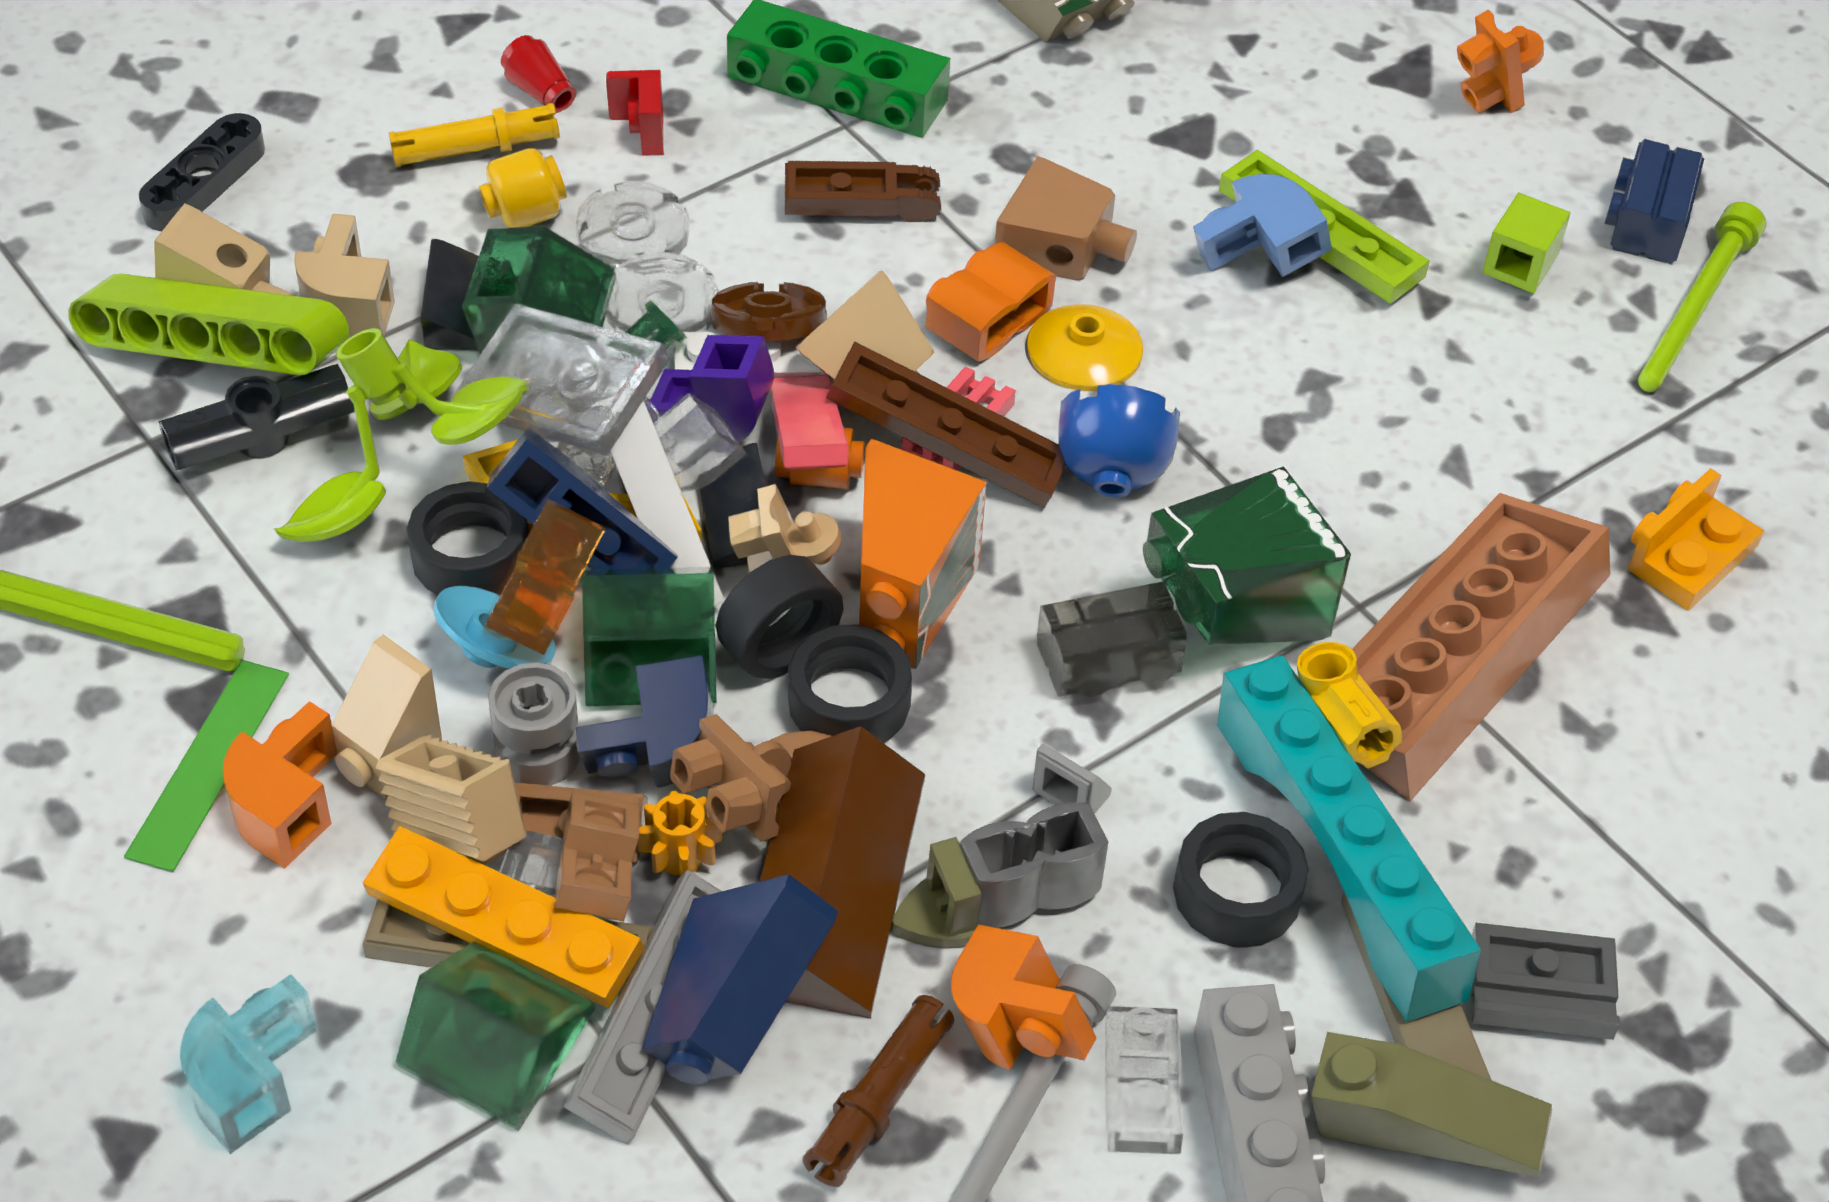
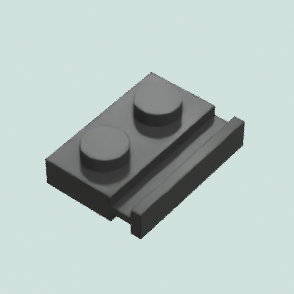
(1545, 981)

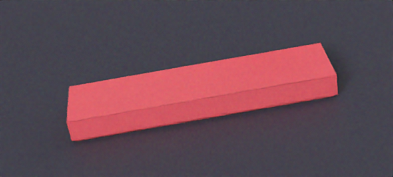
(808, 423)

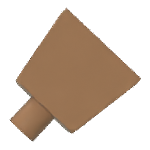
(1063, 221)

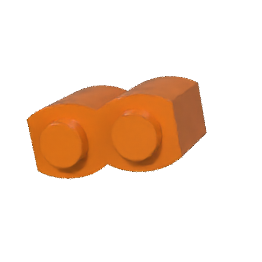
(989, 300)

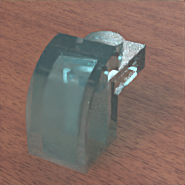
(232, 1057)

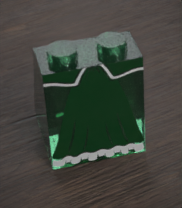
(1250, 562)

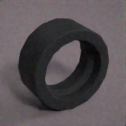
(458, 507)
(761, 598)
(850, 648)
(1249, 837)

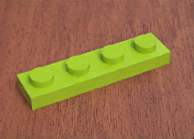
(1357, 245)

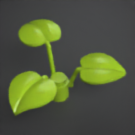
(394, 387)

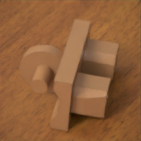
(740, 777)

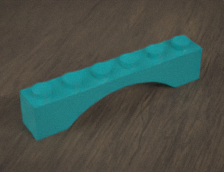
(1403, 916)

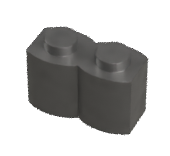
(1036, 864)

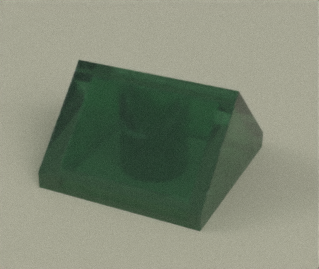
(490, 1032)

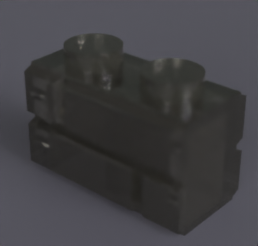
(1111, 640)

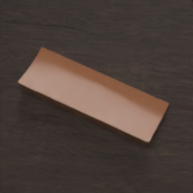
(1476, 627)

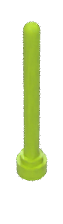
(1736, 232)

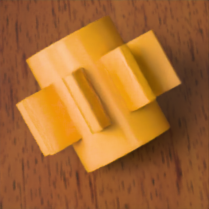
(678, 834)

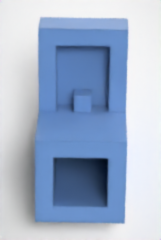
(1268, 214)

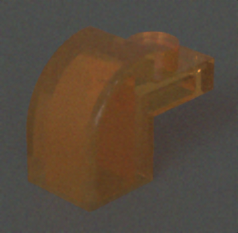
(544, 577)

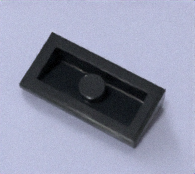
(444, 294)
(727, 496)

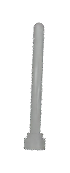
(1095, 996)

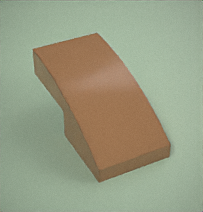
(597, 856)

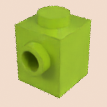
(1526, 242)

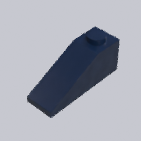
(540, 471)

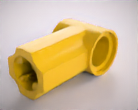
(1348, 702)

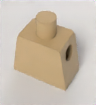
(211, 253)
(873, 319)

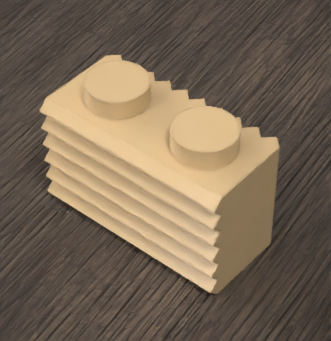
(453, 797)

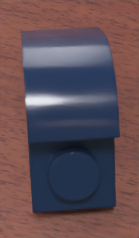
(672, 703)

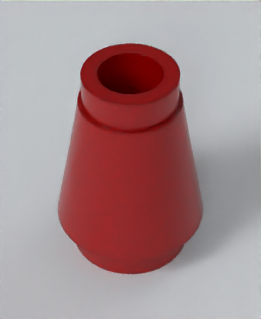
(535, 70)

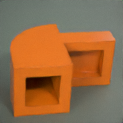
(274, 787)
(1011, 999)

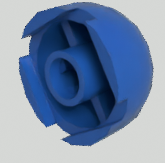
(1117, 438)

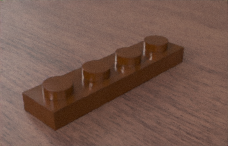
(948, 424)

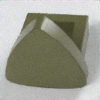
(944, 904)

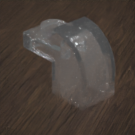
(695, 442)

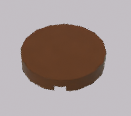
(775, 315)

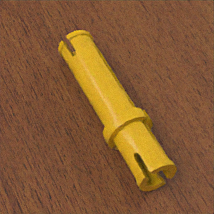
(474, 135)

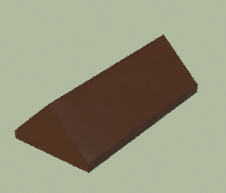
(847, 841)

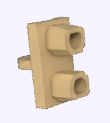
(772, 533)

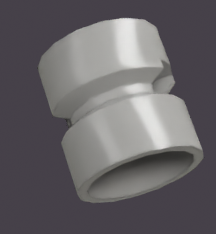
(535, 722)

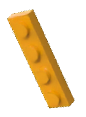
(503, 916)

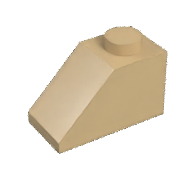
(383, 711)

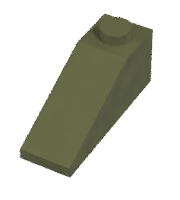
(1425, 1107)

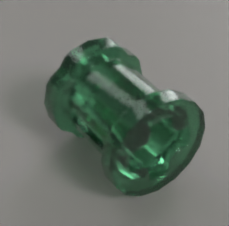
(655, 319)

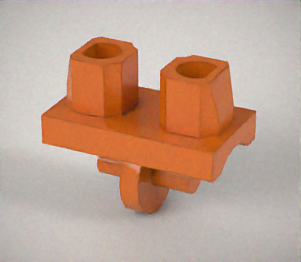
(1497, 63)

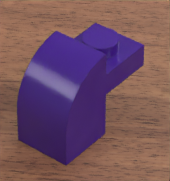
(728, 375)

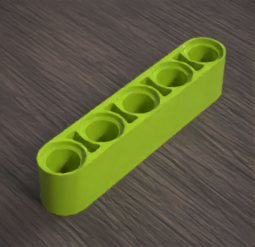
(209, 323)

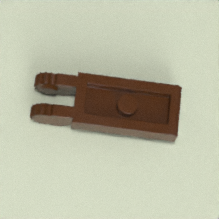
(861, 189)

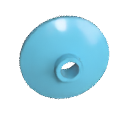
(463, 616)

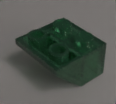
(535, 271)
(644, 620)

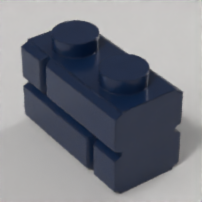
(1655, 201)

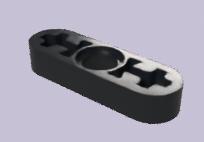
(227, 145)

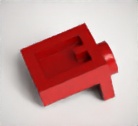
(638, 98)

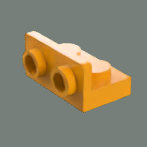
(1692, 542)

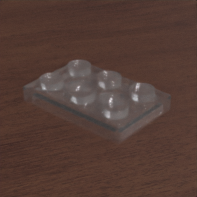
(578, 375)

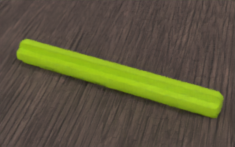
(120, 622)

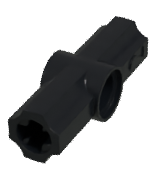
(256, 417)

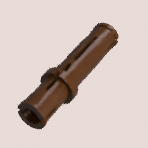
(864, 1111)

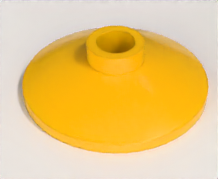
(1084, 347)

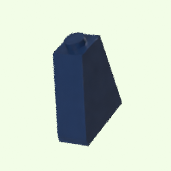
(734, 975)

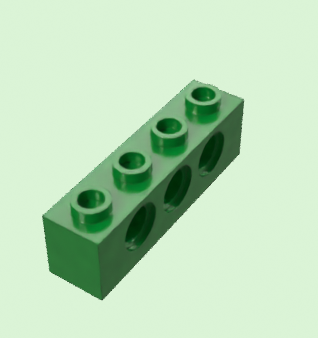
(838, 67)

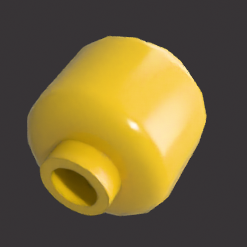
(523, 188)

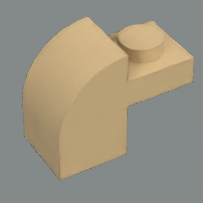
(345, 278)

